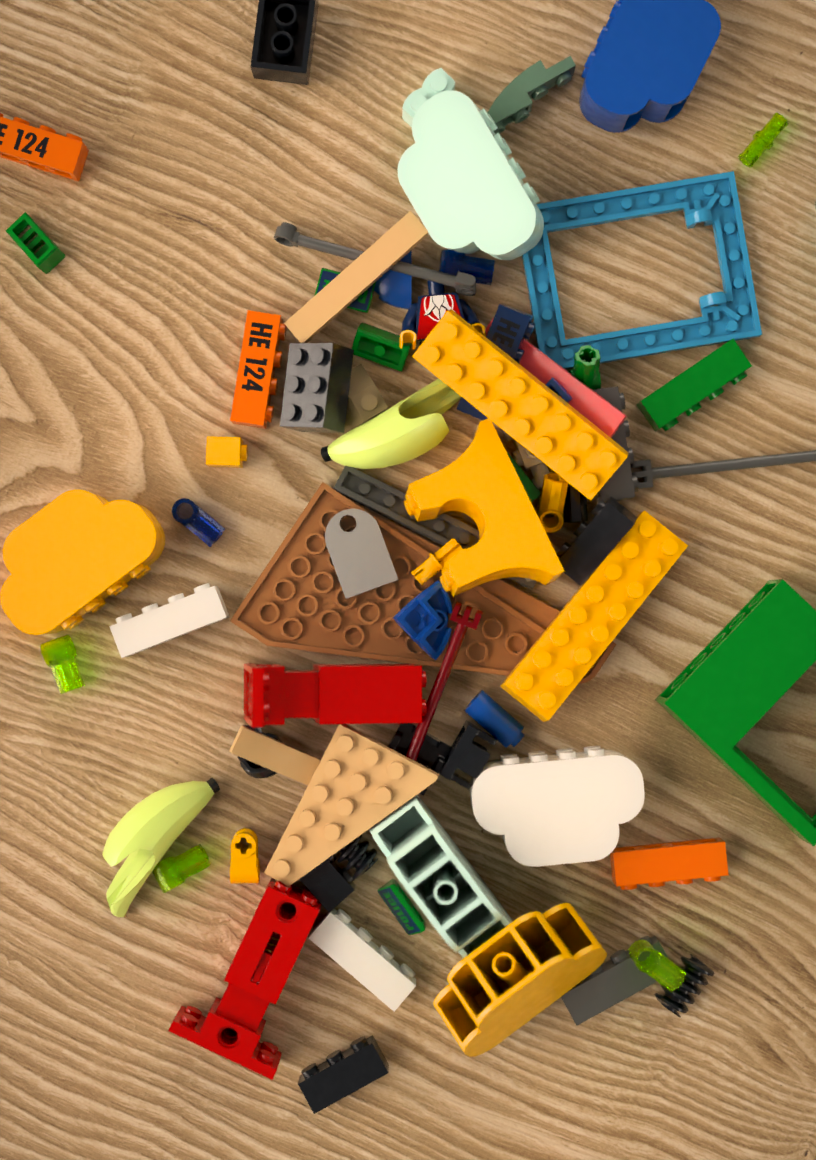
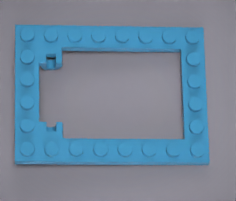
(702, 199)

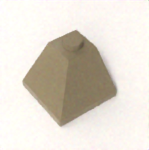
(363, 400)

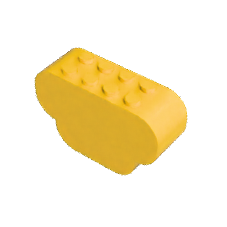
(75, 558)
(517, 976)

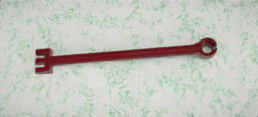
(463, 623)

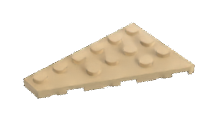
(348, 794)

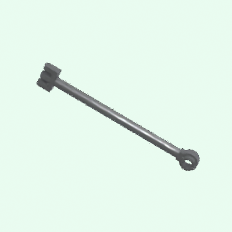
(287, 236)
(649, 473)

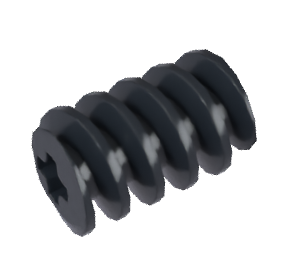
(358, 857)
(694, 975)

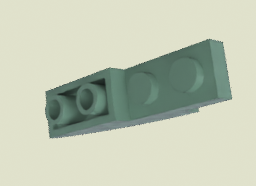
(515, 100)

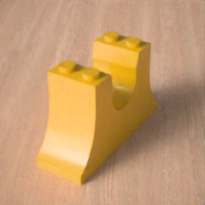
(490, 493)

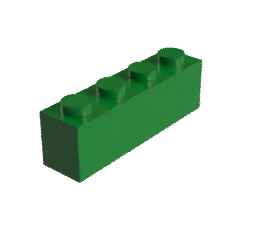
(694, 385)

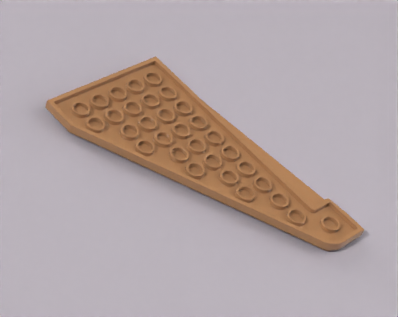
(304, 608)

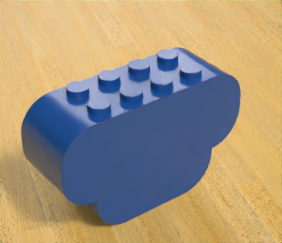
(647, 61)

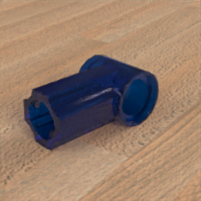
(480, 268)
(199, 523)

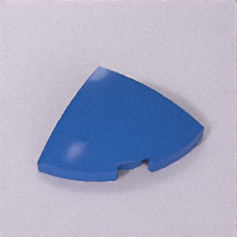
(396, 287)
(427, 619)

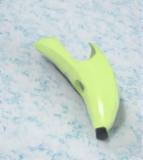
(397, 433)
(148, 833)

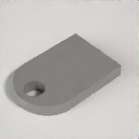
(359, 555)

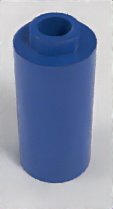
(495, 719)

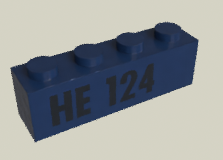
(508, 333)

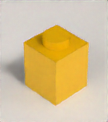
(226, 452)

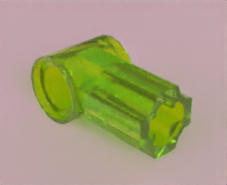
(61, 656)
(174, 871)
(657, 965)

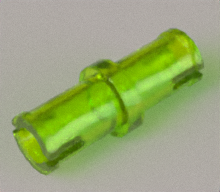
(763, 140)

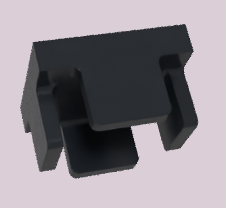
(432, 750)
(466, 755)

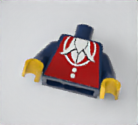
(425, 314)

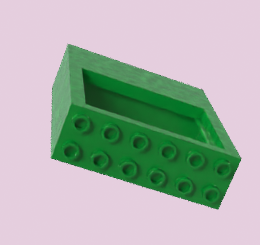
(738, 683)

